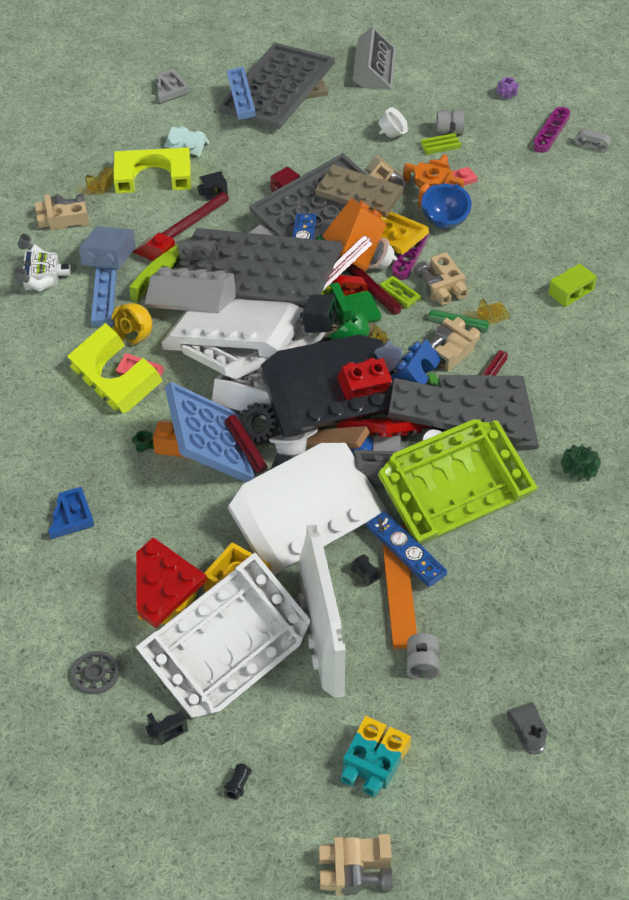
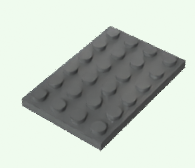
(281, 83)
(280, 207)

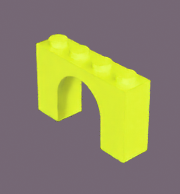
(130, 163)
(122, 391)

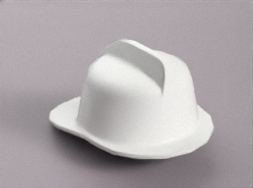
(393, 123)
(383, 255)
(292, 445)

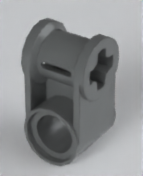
(528, 727)

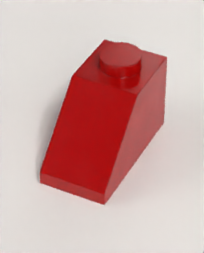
(155, 246)

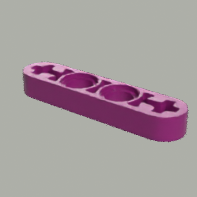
(548, 128)
(413, 253)

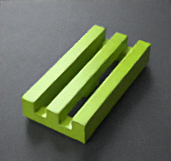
(440, 143)
(398, 294)

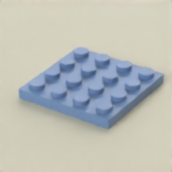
(204, 434)

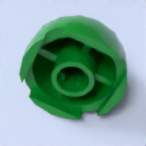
(353, 326)

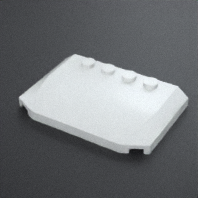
(239, 325)
(242, 361)
(312, 488)
(322, 610)
(226, 639)

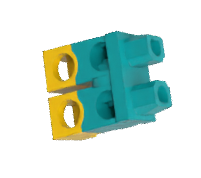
(374, 756)

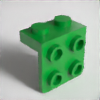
(353, 303)

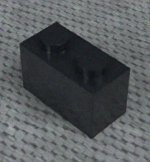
(319, 313)

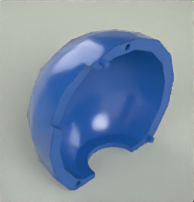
(446, 205)

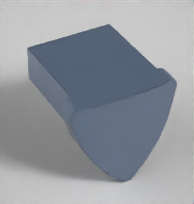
(390, 353)

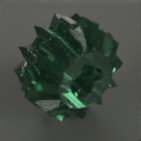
(580, 462)

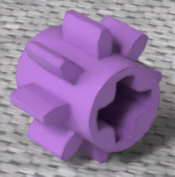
(507, 87)

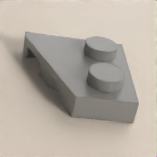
(171, 86)

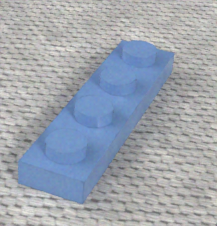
(241, 93)
(104, 296)

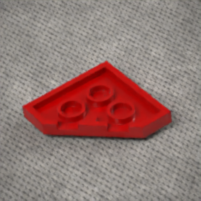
(384, 426)
(163, 581)

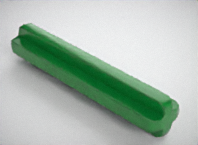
(438, 317)

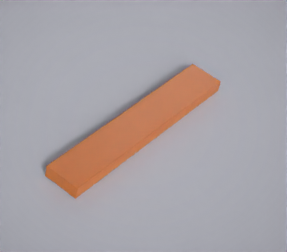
(399, 599)

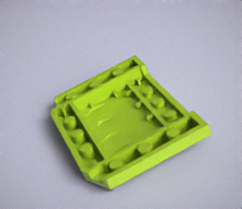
(455, 479)

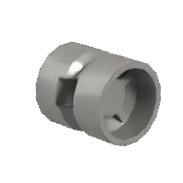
(443, 122)
(423, 656)

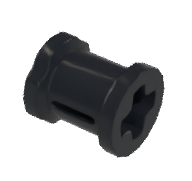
(366, 570)

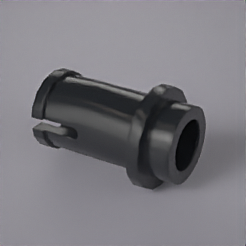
(235, 786)

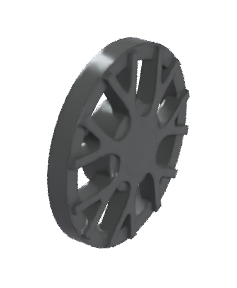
(95, 672)

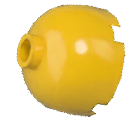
(132, 318)

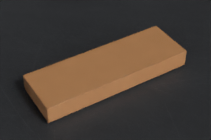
(351, 436)

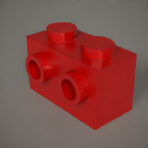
(364, 378)

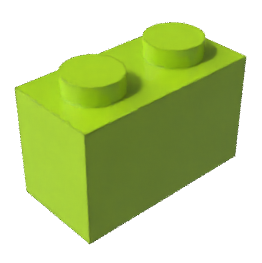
(572, 285)

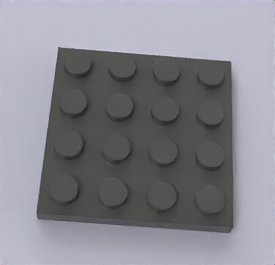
(502, 388)

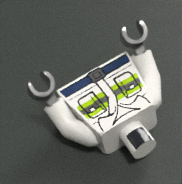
(40, 267)

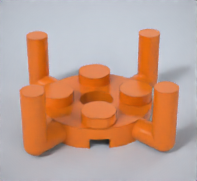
(424, 175)

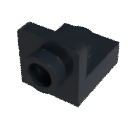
(168, 729)

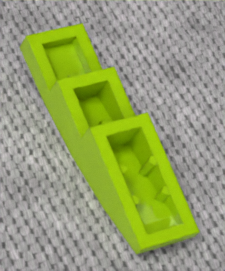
(141, 283)

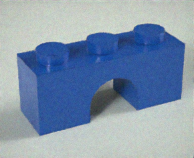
(417, 362)

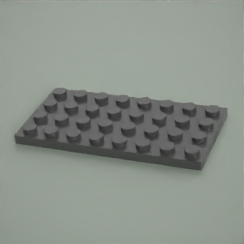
(269, 264)

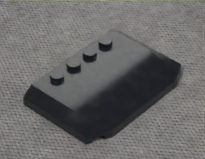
(306, 385)

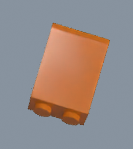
(354, 223)

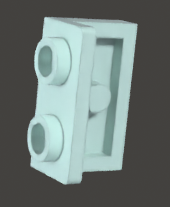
(183, 138)

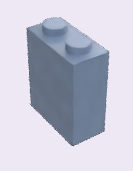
(107, 247)

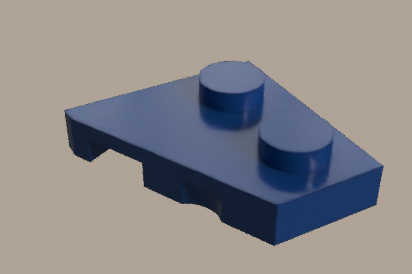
(71, 513)

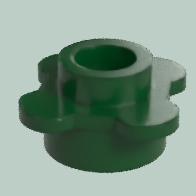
(141, 436)

